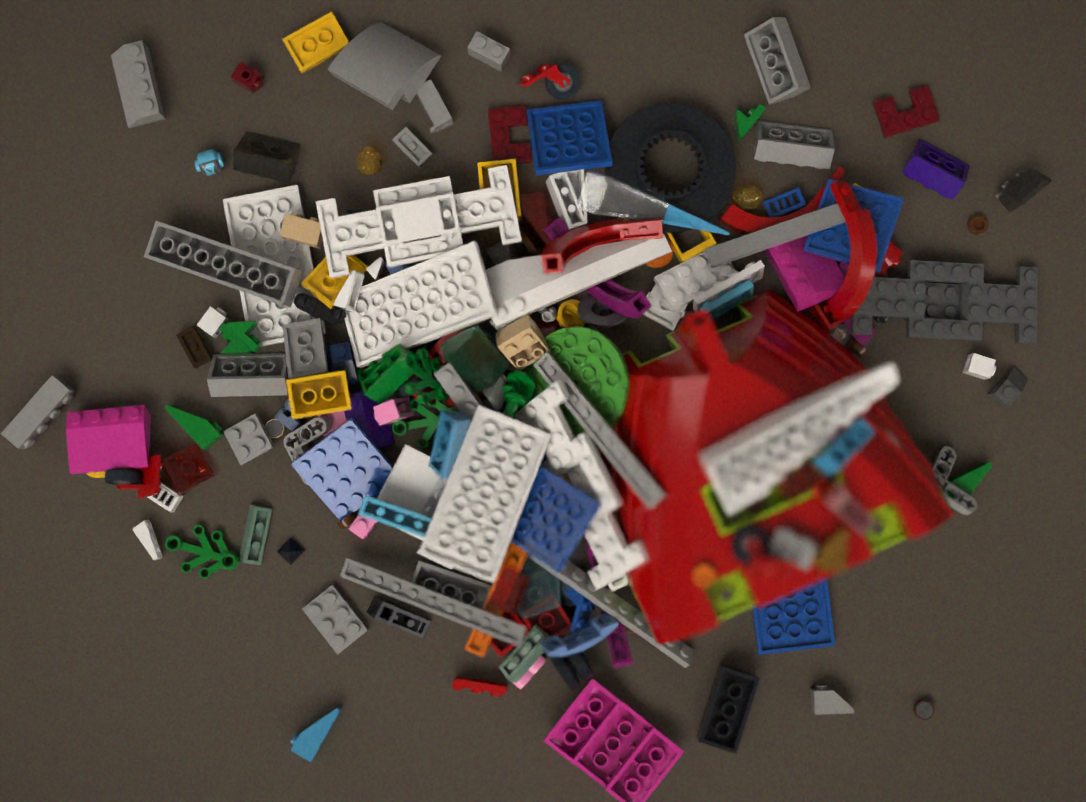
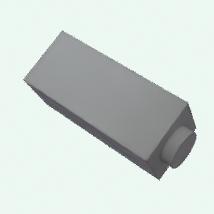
(434, 106)

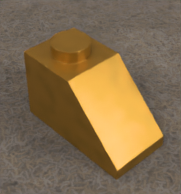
(832, 552)

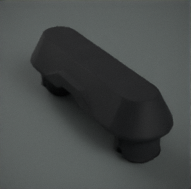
(318, 309)

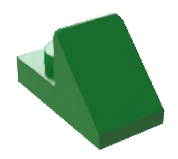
(743, 123)
(242, 331)
(236, 346)

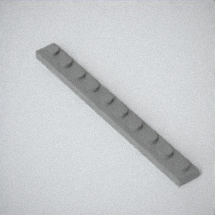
(602, 433)
(433, 602)
(620, 610)

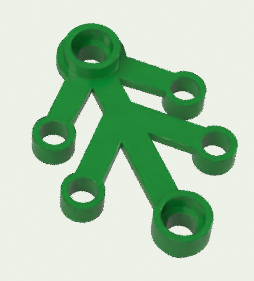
(408, 361)
(431, 421)
(206, 553)

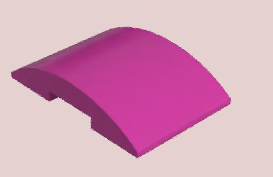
(613, 744)

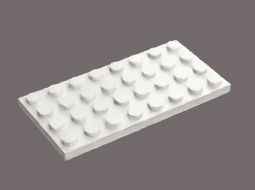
(255, 227)
(420, 304)
(485, 494)

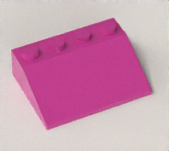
(805, 275)
(108, 439)

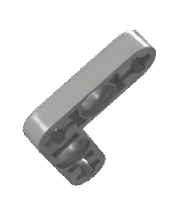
(301, 446)
(959, 505)

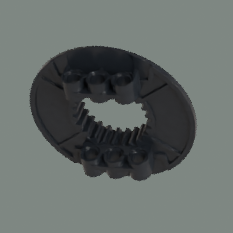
(694, 127)

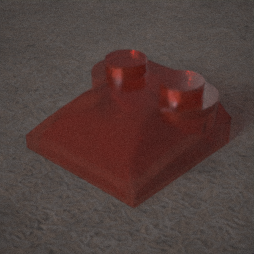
(187, 469)

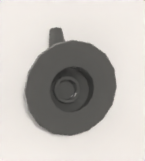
(598, 315)

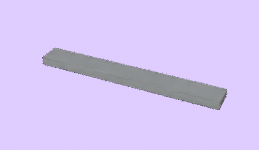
(774, 235)

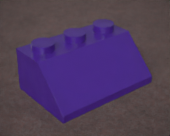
(936, 169)
(363, 414)

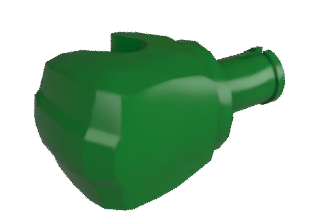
(517, 392)

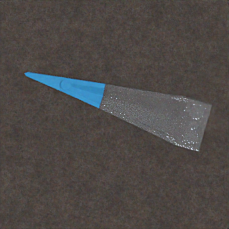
(614, 198)

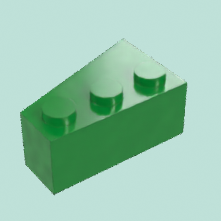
(385, 376)

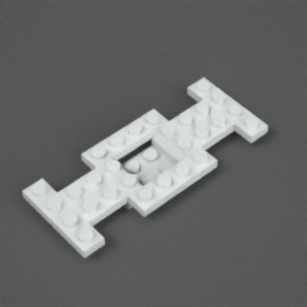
(417, 213)
(588, 474)

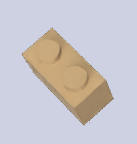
(301, 230)

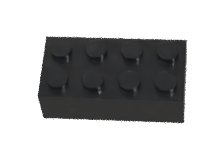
(727, 708)

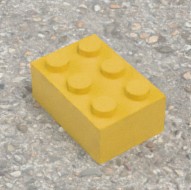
(484, 180)

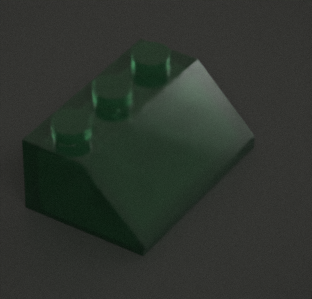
(475, 358)

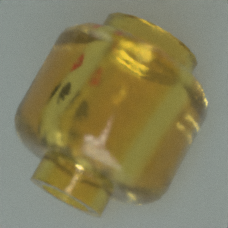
(369, 161)
(747, 197)

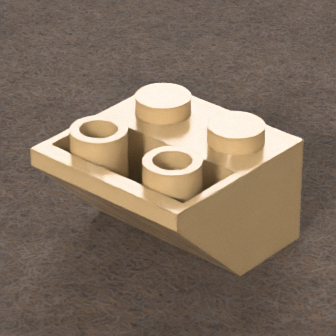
(522, 342)

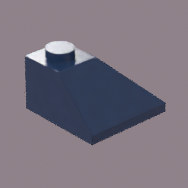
(341, 358)

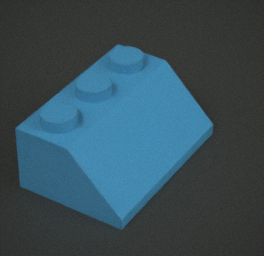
(448, 442)

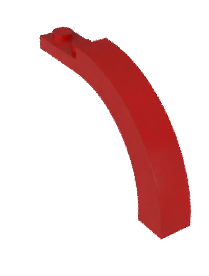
(747, 223)
(579, 240)
(862, 254)

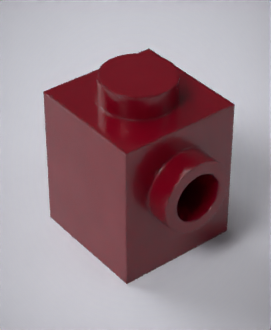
(247, 77)

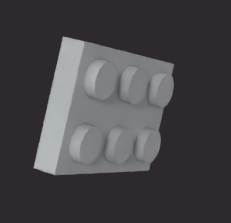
(305, 348)
(335, 619)

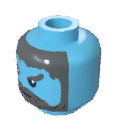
(209, 162)

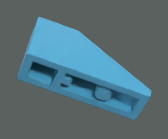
(843, 447)
(311, 738)

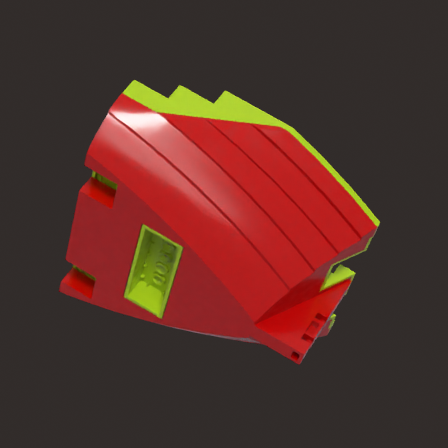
(711, 391)

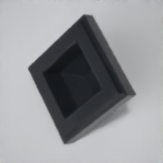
(290, 551)

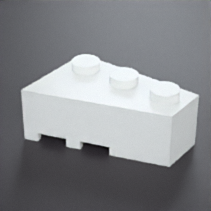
(565, 192)

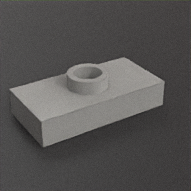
(412, 147)

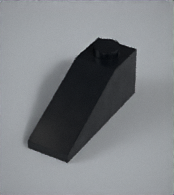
(398, 616)

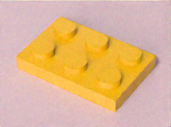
(316, 42)
(328, 288)

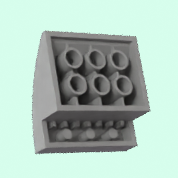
(384, 65)

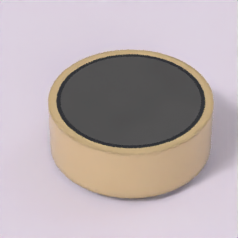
(275, 428)

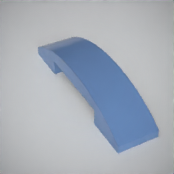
(581, 640)

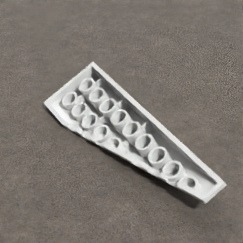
(523, 288)
(763, 453)

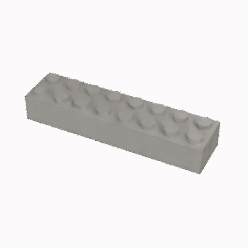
(223, 264)

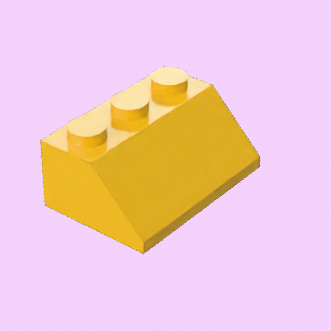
(318, 394)

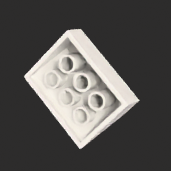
(413, 484)

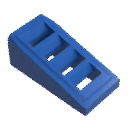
(797, 191)

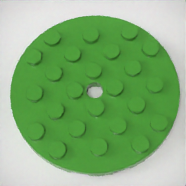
(596, 366)

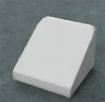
(376, 268)

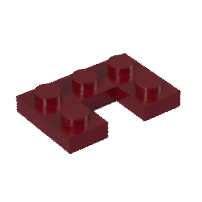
(499, 122)
(895, 123)

